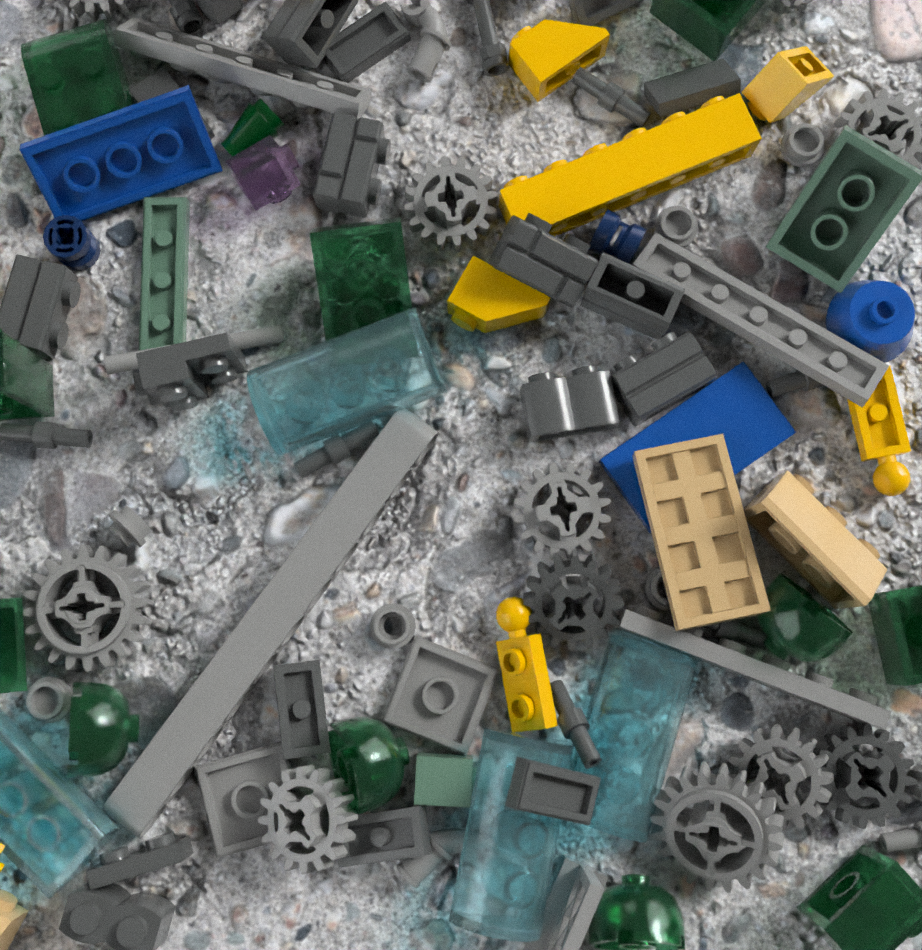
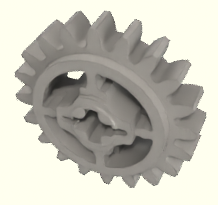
(86, 590)
(712, 830)

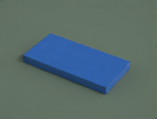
(122, 156)
(728, 406)

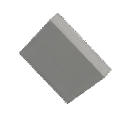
(440, 695)
(233, 793)

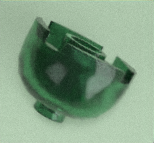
(800, 624)
(99, 729)
(368, 761)
(637, 917)

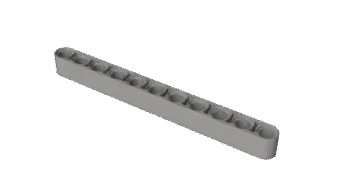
(269, 623)

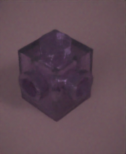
(265, 172)

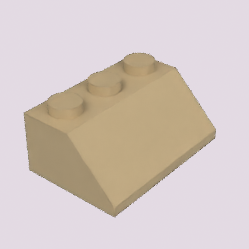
(816, 542)

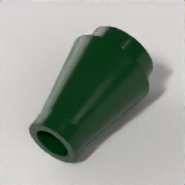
(251, 127)

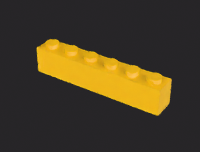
(635, 167)

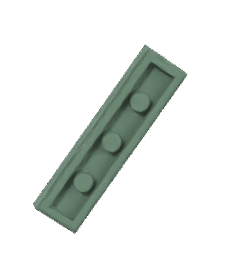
(164, 271)

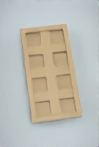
(700, 533)

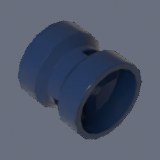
(626, 242)
(79, 251)

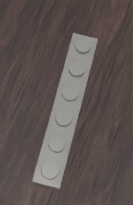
(232, 65)
(764, 321)
(767, 672)

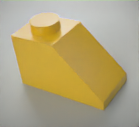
(553, 52)
(786, 83)
(493, 299)

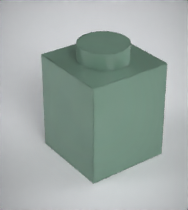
(444, 779)

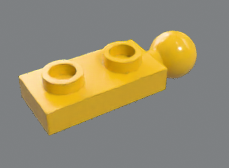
(883, 436)
(524, 670)

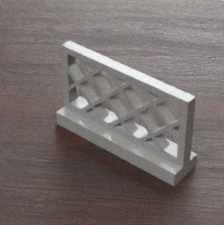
(570, 906)

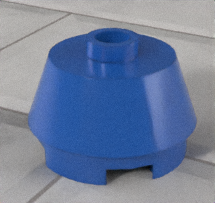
(873, 317)

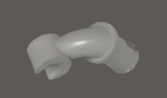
(433, 39)
(443, 844)

